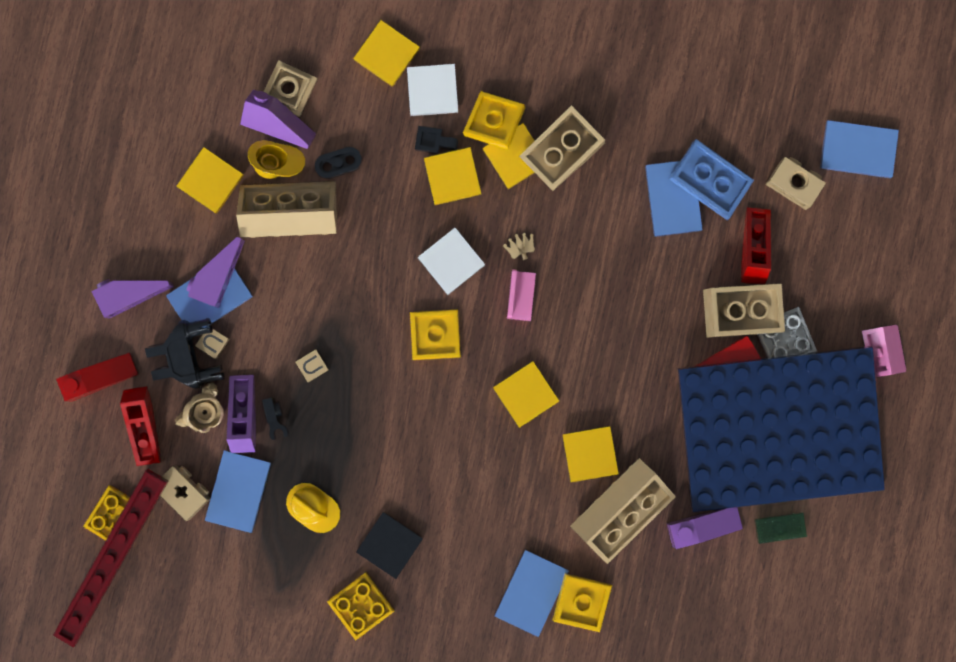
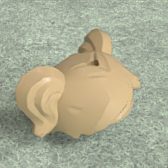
(192, 412)

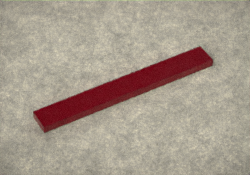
(110, 557)

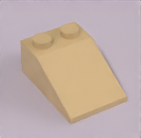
(562, 148)
(743, 310)

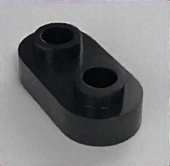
(338, 162)

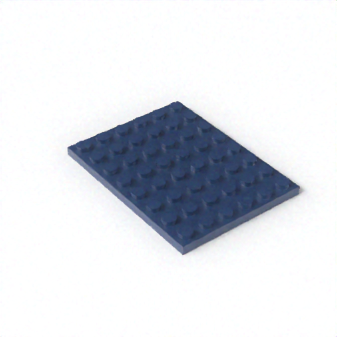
(781, 429)

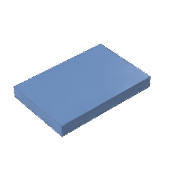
(859, 149)
(711, 179)
(671, 206)
(195, 310)
(238, 491)
(531, 593)

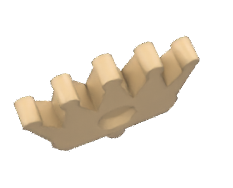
(520, 247)

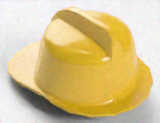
(275, 159)
(313, 508)

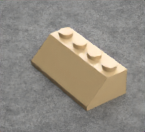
(287, 209)
(623, 510)

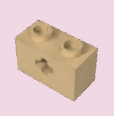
(185, 505)

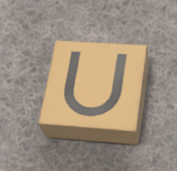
(212, 343)
(312, 366)

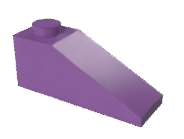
(275, 119)
(214, 277)
(119, 296)
(241, 414)
(703, 527)

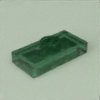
(780, 528)

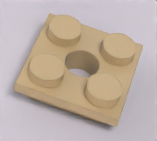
(303, 84)

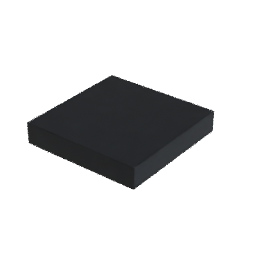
(389, 545)

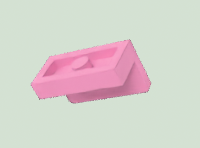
(521, 295)
(886, 350)

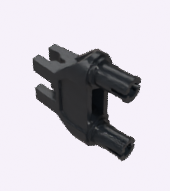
(182, 356)

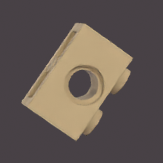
(782, 182)

